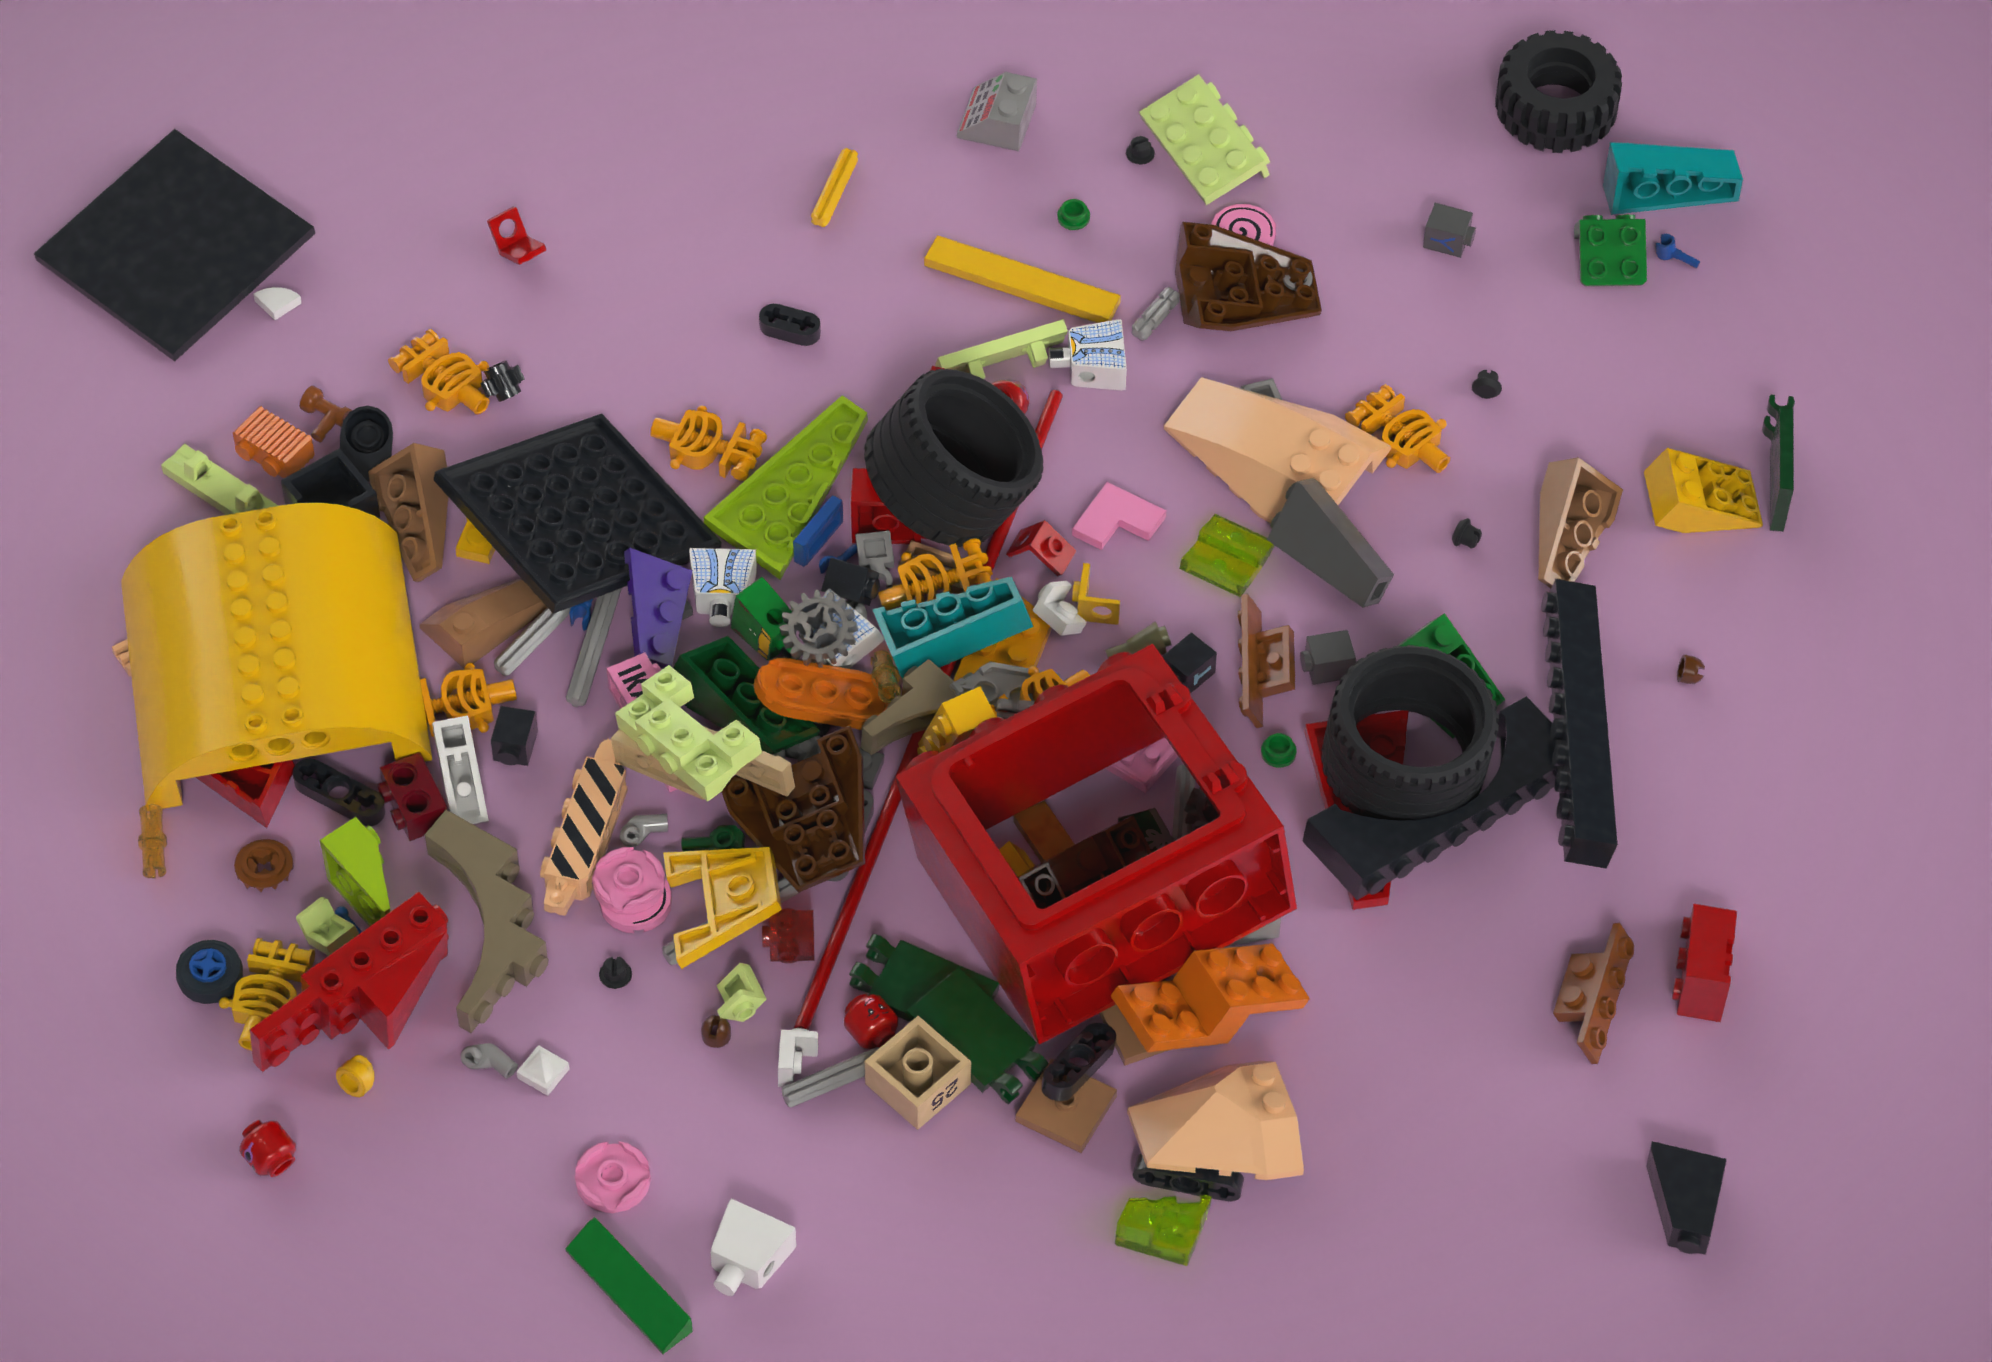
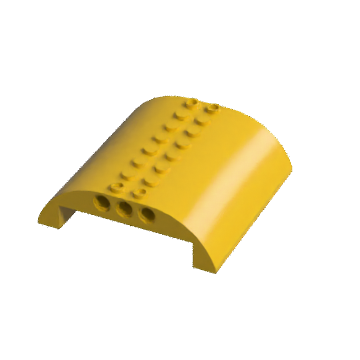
(269, 643)

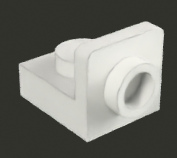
(1056, 612)
(793, 1046)

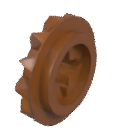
(262, 852)

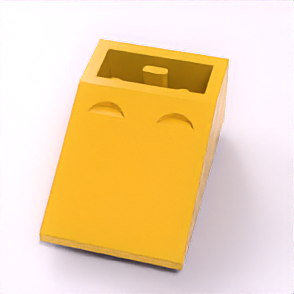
(1700, 494)

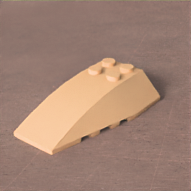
(1270, 444)

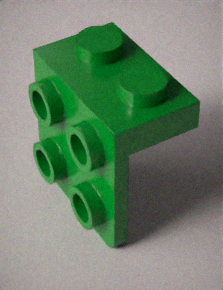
(1612, 250)

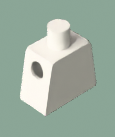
(749, 1247)

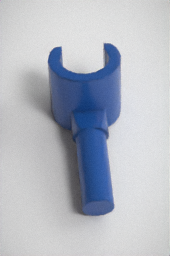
(1667, 251)
(824, 562)
(581, 611)

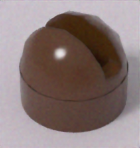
(1688, 670)
(723, 1031)

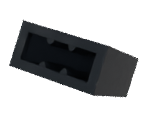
(1686, 1194)

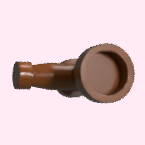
(313, 401)

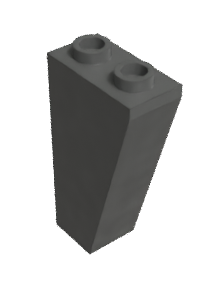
(1328, 544)

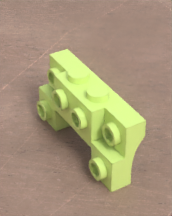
(681, 742)

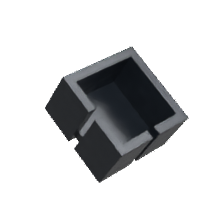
(331, 482)

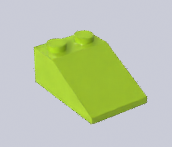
(356, 869)

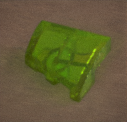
(1162, 1227)

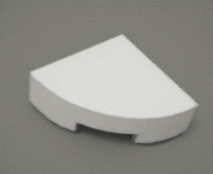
(277, 301)

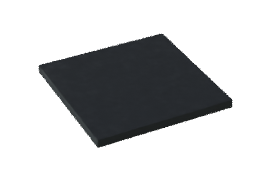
(174, 244)
(571, 507)

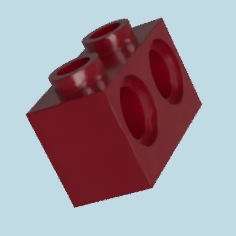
(417, 795)

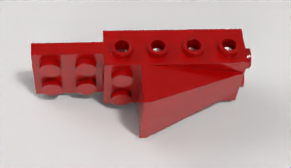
(368, 979)

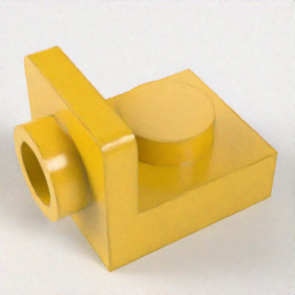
(474, 545)

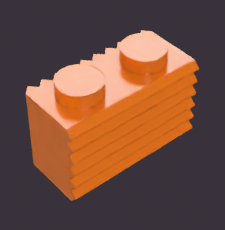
(273, 443)

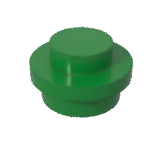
(1073, 214)
(1278, 750)

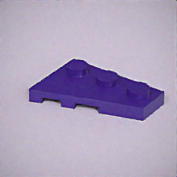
(658, 604)

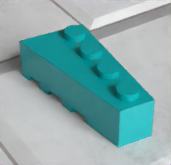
(1668, 177)
(953, 624)

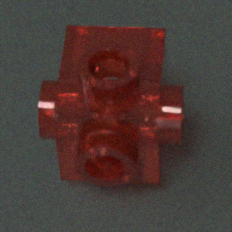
(790, 936)

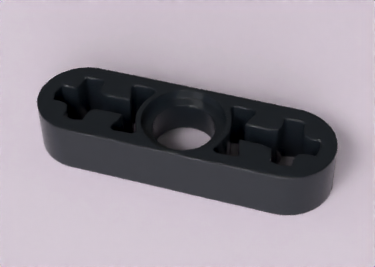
(332, 778)
(1080, 1047)
(1201, 1182)

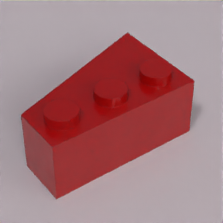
(253, 789)
(1705, 962)

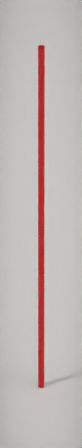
(893, 798)

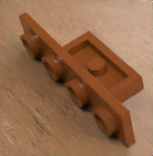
(1266, 661)
(1592, 991)

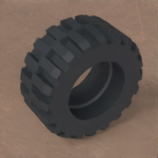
(1554, 121)

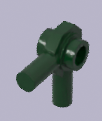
(720, 838)

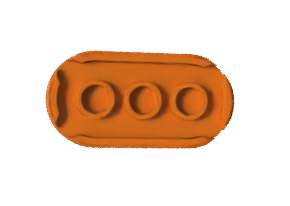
(818, 694)

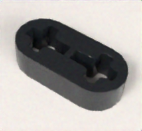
(789, 324)

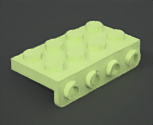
(1204, 139)

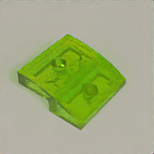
(1227, 555)

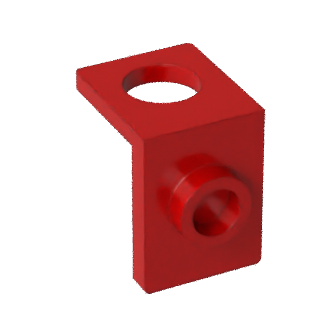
(518, 246)
(1045, 545)

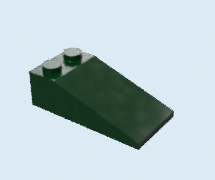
(725, 692)

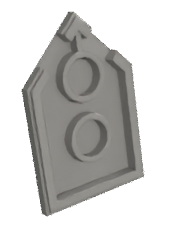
(995, 681)

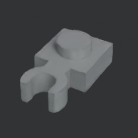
(876, 553)

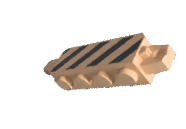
(585, 830)

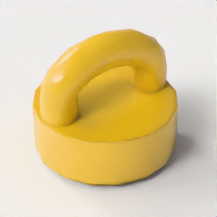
(356, 1076)

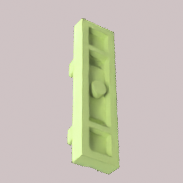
(1026, 342)
(216, 485)

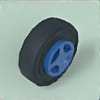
(202, 959)

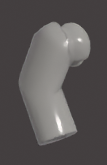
(641, 826)
(488, 1056)

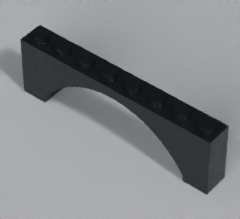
(1374, 851)

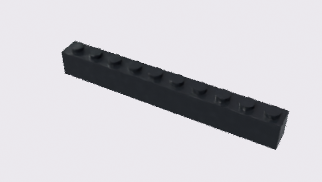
(1579, 724)

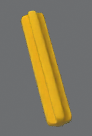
(834, 187)

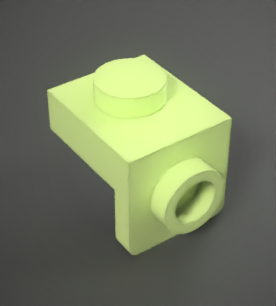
(324, 928)
(740, 993)

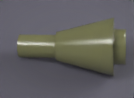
(1150, 635)

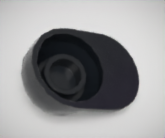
(366, 438)

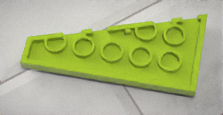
(788, 488)

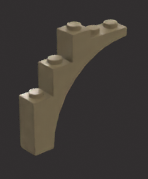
(912, 711)
(487, 871)

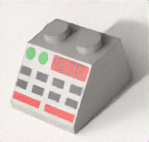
(1000, 111)

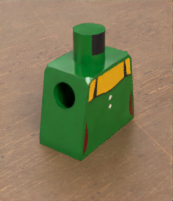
(759, 618)

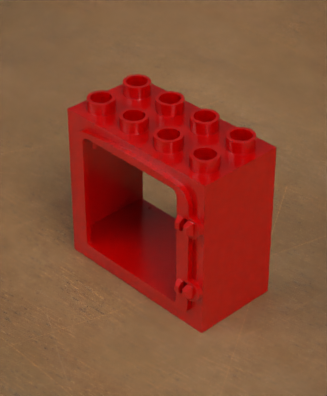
(1133, 923)

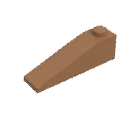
(1573, 513)

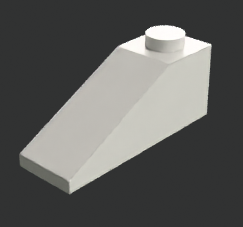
(460, 769)

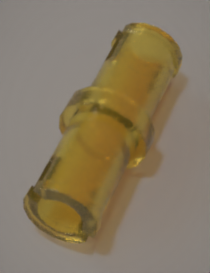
(885, 676)
(152, 841)

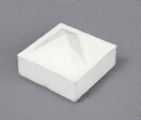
(543, 1070)

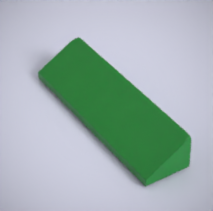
(629, 1286)

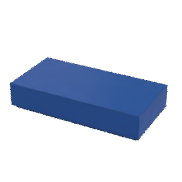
(818, 531)

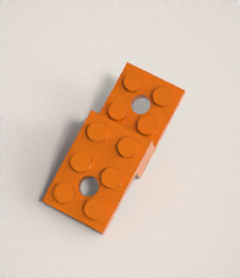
(1210, 997)

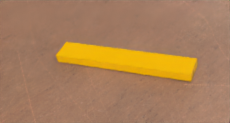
(1022, 280)

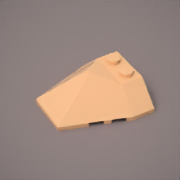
(1224, 1123)

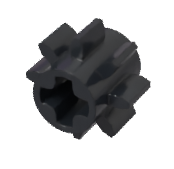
(502, 381)

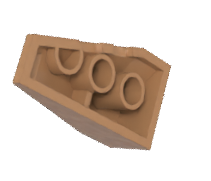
(414, 505)
(482, 621)

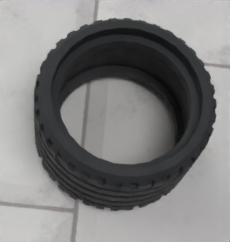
(953, 457)
(1420, 683)

